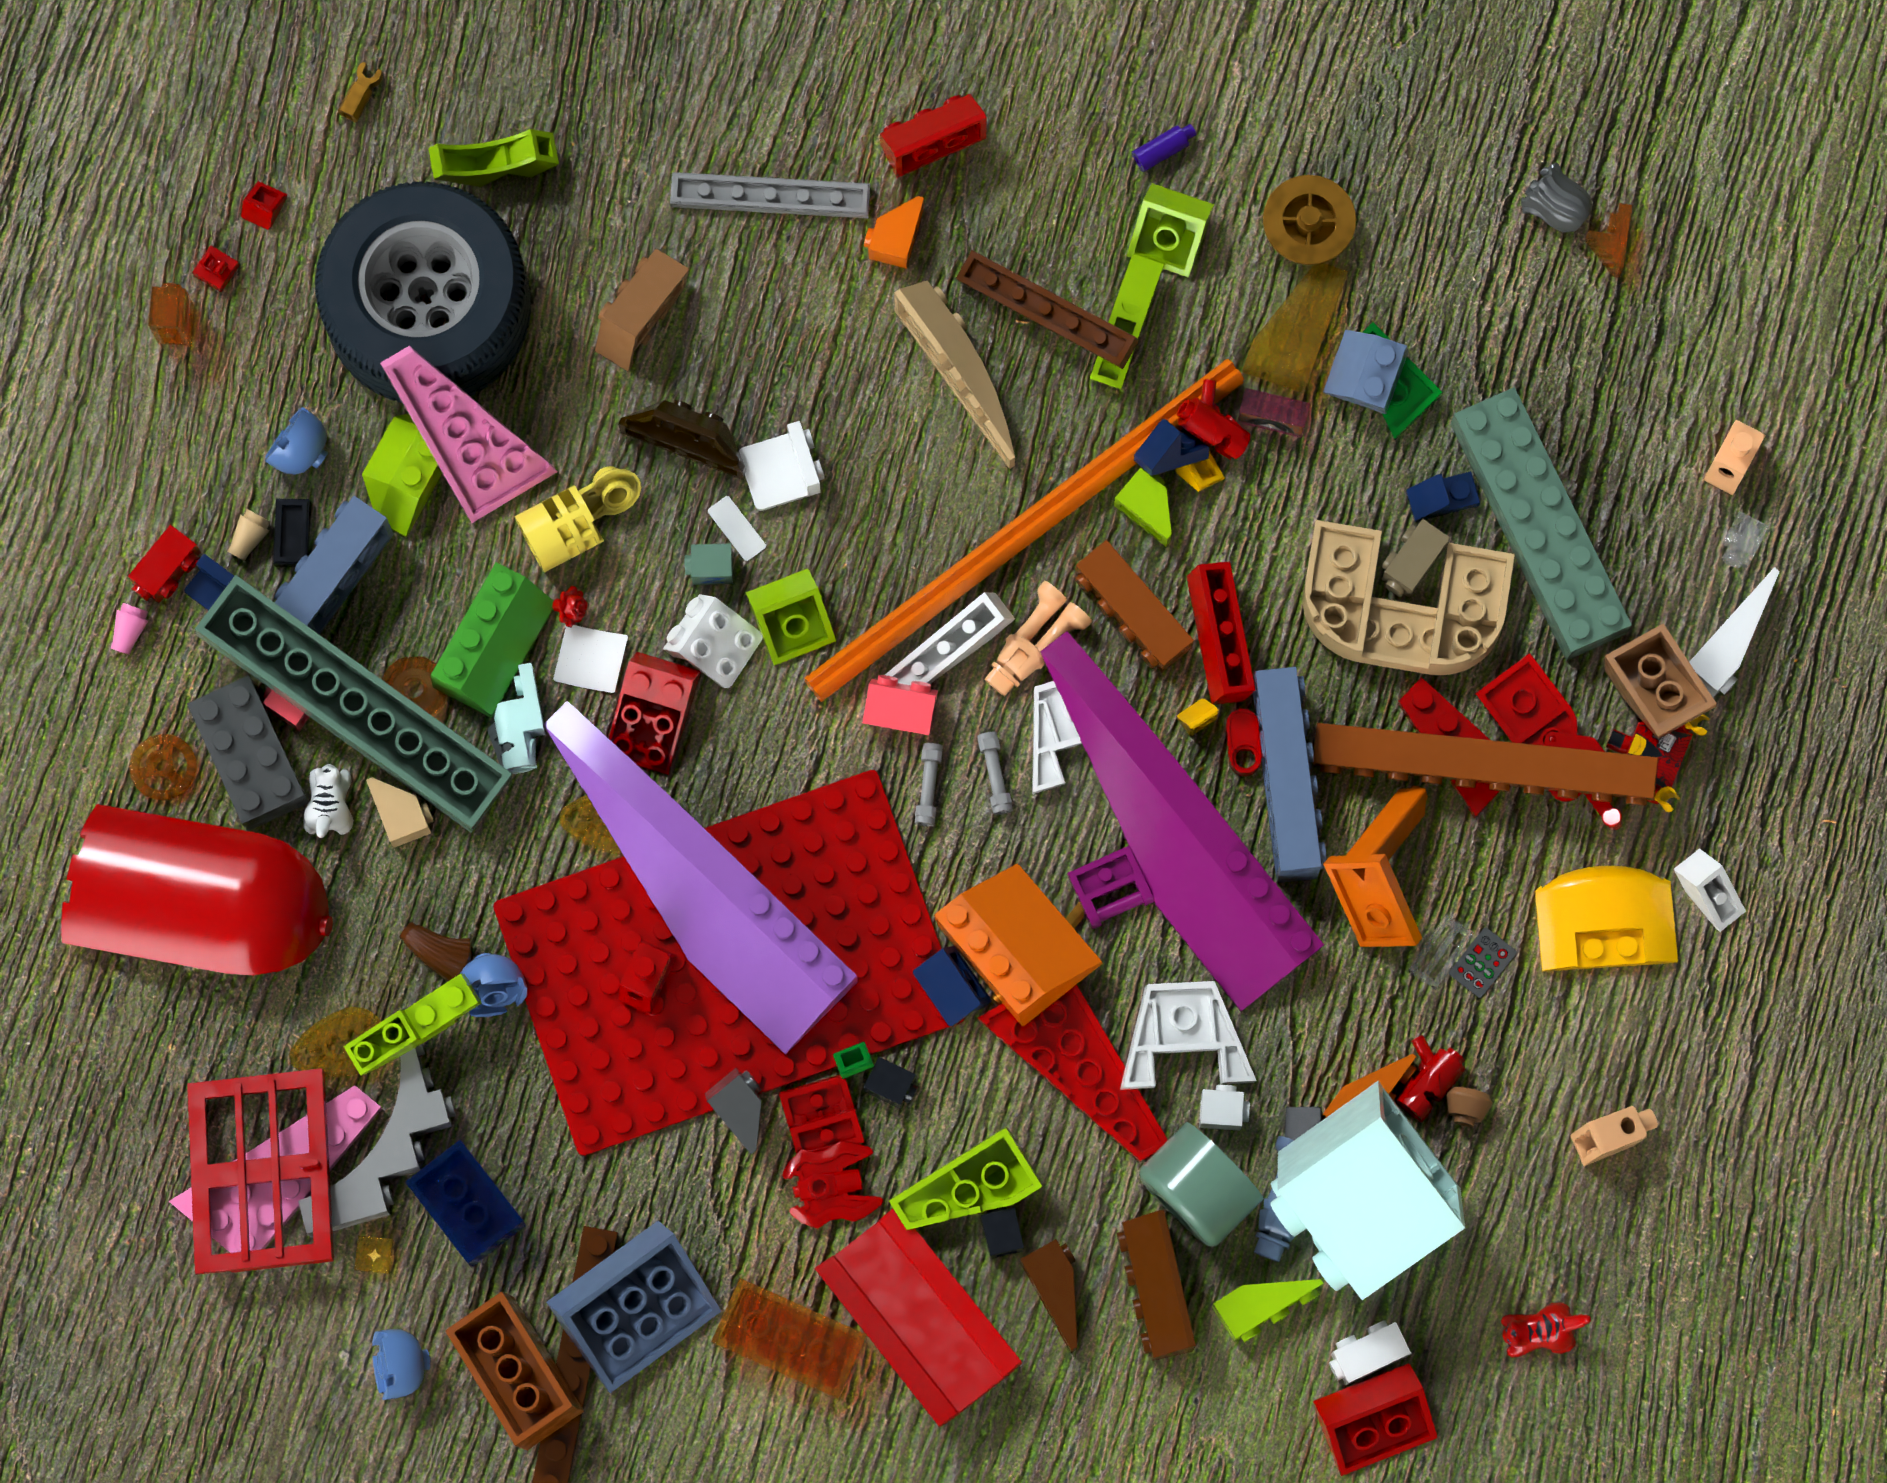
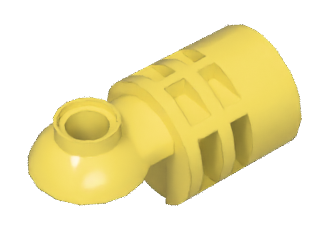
(564, 523)

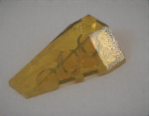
(1295, 333)

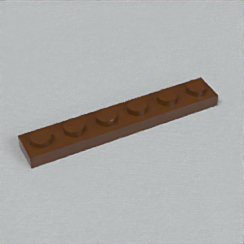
(1047, 309)

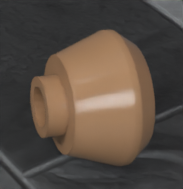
(1467, 1105)

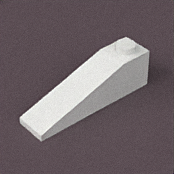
(954, 641)
(1726, 648)

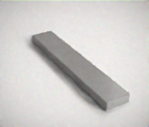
(770, 195)

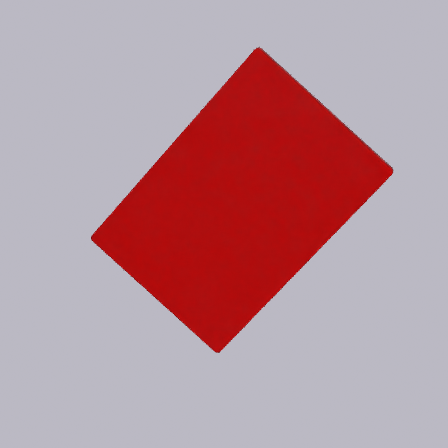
(631, 1072)

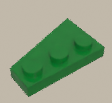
(1412, 394)

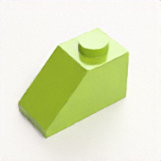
(1146, 504)

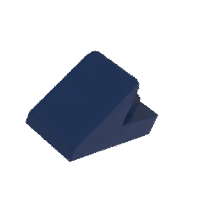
(1169, 449)
(1442, 496)

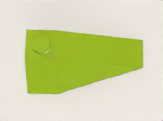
(977, 1181)

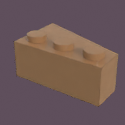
(639, 307)

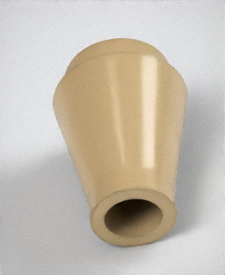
(248, 534)

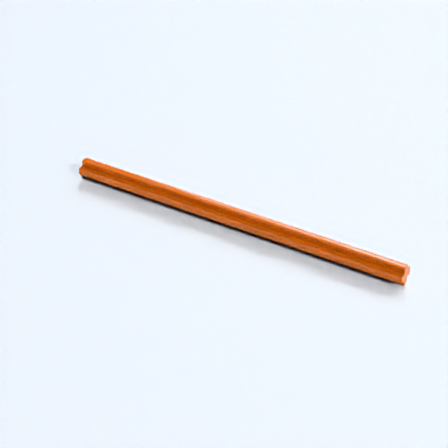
(1005, 543)

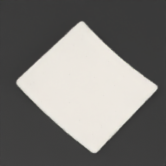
(590, 658)

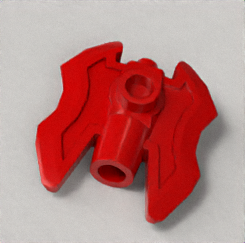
(826, 1186)

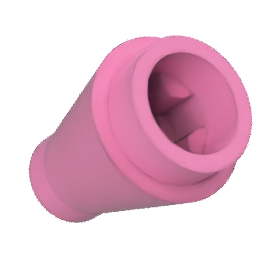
(128, 626)

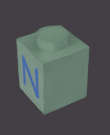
(710, 564)

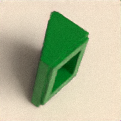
(853, 1060)

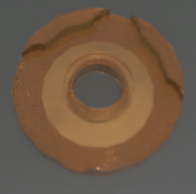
(416, 669)

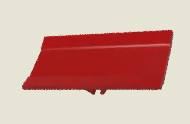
(919, 1317)

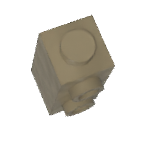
(1415, 558)

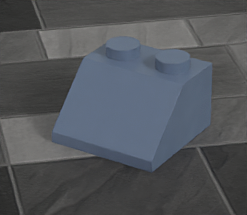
(1366, 370)

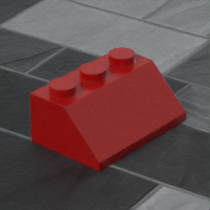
(933, 134)
(1375, 1419)

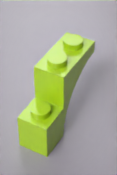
(482, 163)

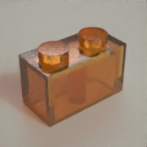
(171, 315)

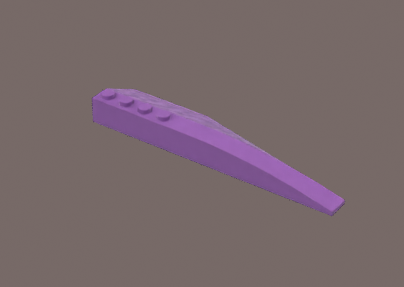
(706, 897)

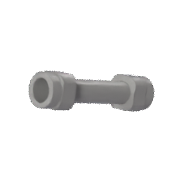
(989, 745)
(931, 757)

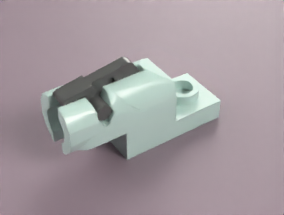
(517, 723)

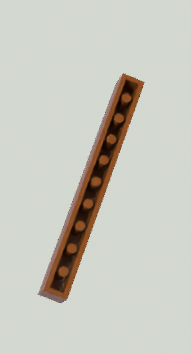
(1487, 762)

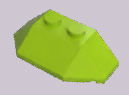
(401, 474)

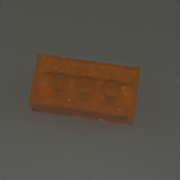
(789, 1339)

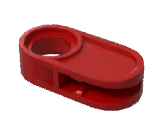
(1243, 735)

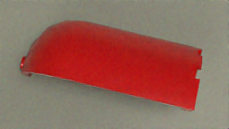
(192, 894)

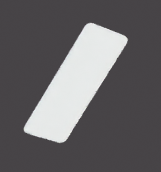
(736, 528)

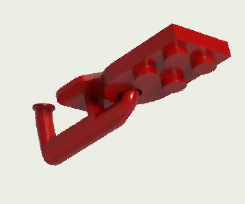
(1531, 708)

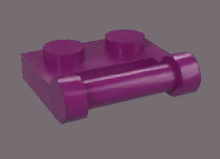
(1105, 877)

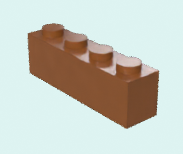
(1133, 607)

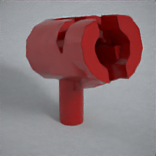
(1207, 423)
(1435, 1078)

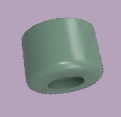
(1199, 1185)

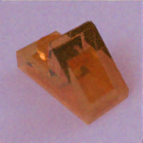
(1612, 247)

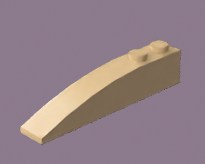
(955, 358)

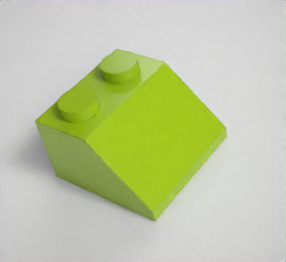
(1170, 229)
(791, 616)

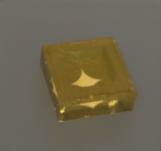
(374, 1254)

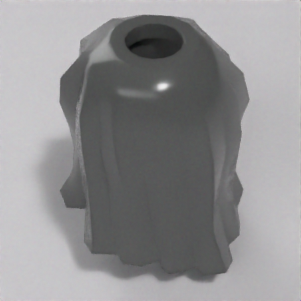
(1557, 200)

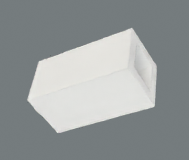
(1368, 1354)

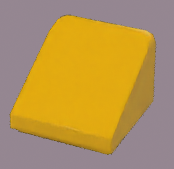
(1198, 716)

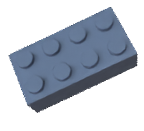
(335, 564)

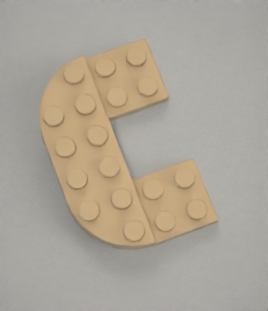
(1400, 633)

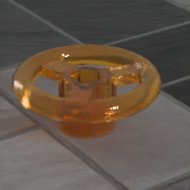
(169, 742)

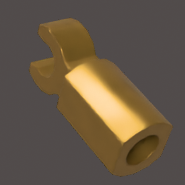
(359, 93)

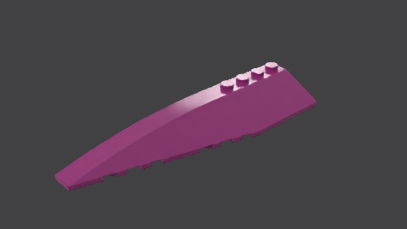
(1185, 848)

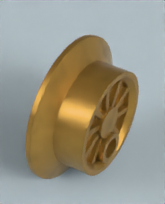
(1309, 219)

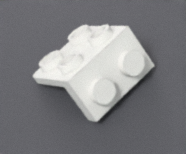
(782, 468)
(713, 639)

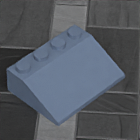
(634, 1306)

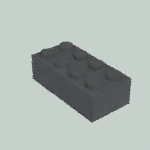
(247, 753)

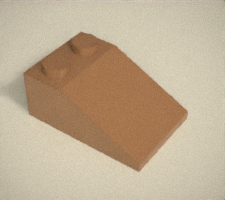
(1658, 681)

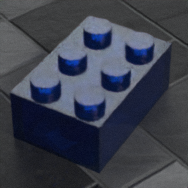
(465, 1203)

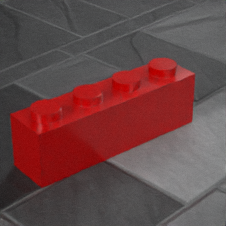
(1220, 633)

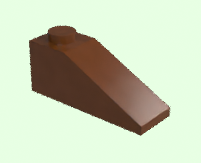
(1053, 1280)

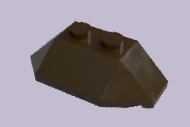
(686, 434)

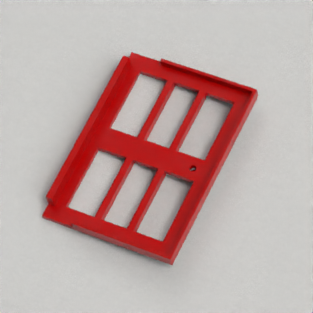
(262, 1170)

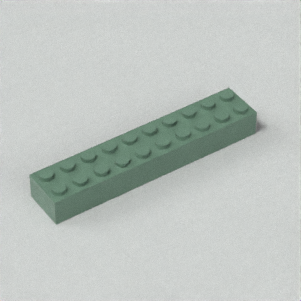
(353, 703)

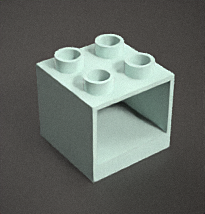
(1366, 1193)

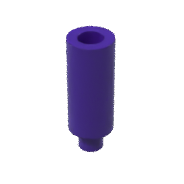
(1163, 146)

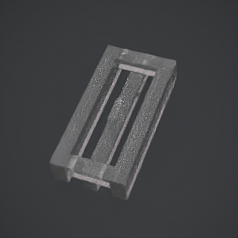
(1457, 928)

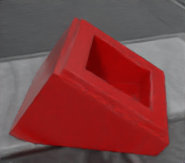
(262, 205)

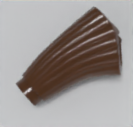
(440, 953)

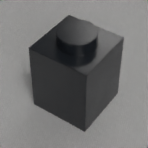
(891, 1083)
(1002, 1232)

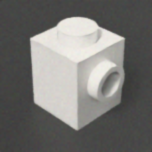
(1223, 1108)

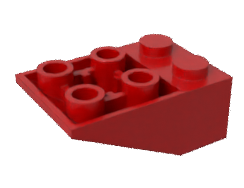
(653, 710)

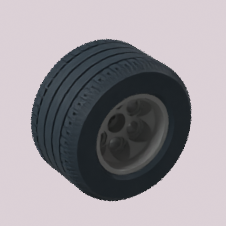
(425, 227)

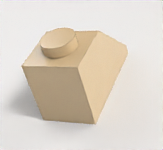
(400, 813)

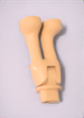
(1021, 657)

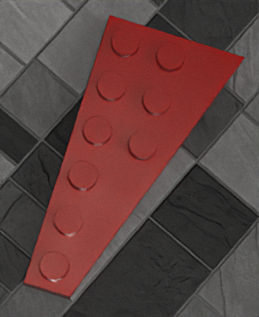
(1081, 1063)

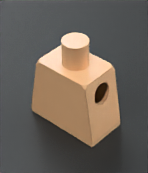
(1735, 455)
(1612, 1133)

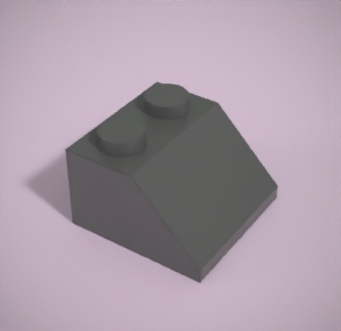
(738, 1105)

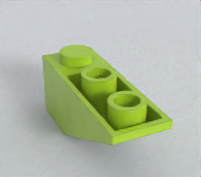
(1255, 1304)

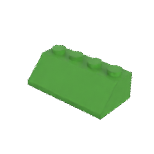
(492, 640)

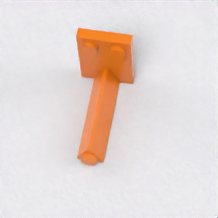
(1366, 878)

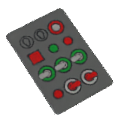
(1482, 962)

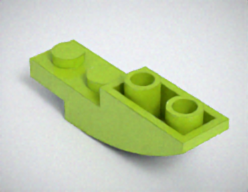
(1129, 313)
(413, 1025)

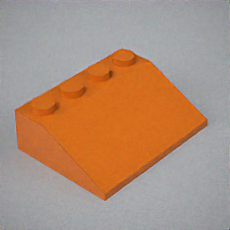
(1017, 942)

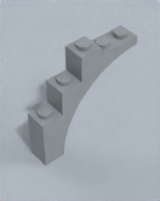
(416, 1113)

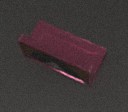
(1273, 412)

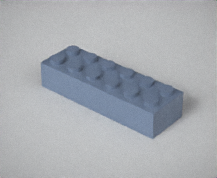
(1287, 776)

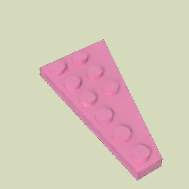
(471, 446)
(346, 1120)

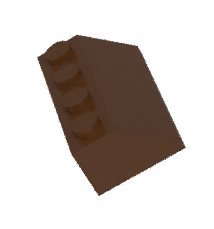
(1157, 1286)

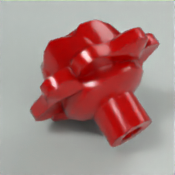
(570, 606)

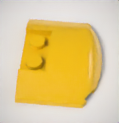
(1605, 919)

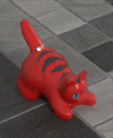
(1549, 1329)

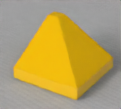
(1201, 474)

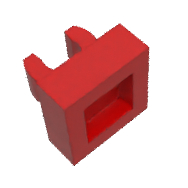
(216, 268)

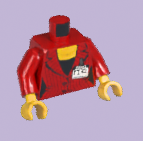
(1669, 750)

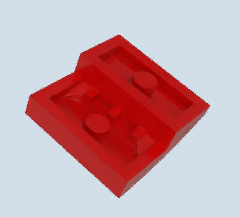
(821, 1114)

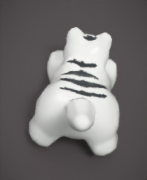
(327, 803)

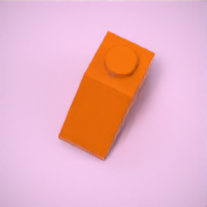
(895, 234)

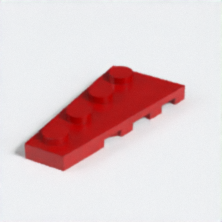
(1435, 715)

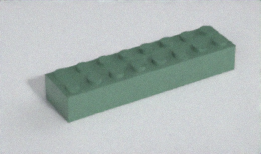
(1540, 524)

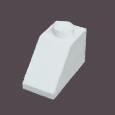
(1710, 889)

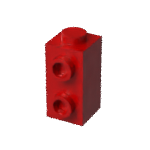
(164, 565)

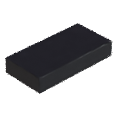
(291, 531)

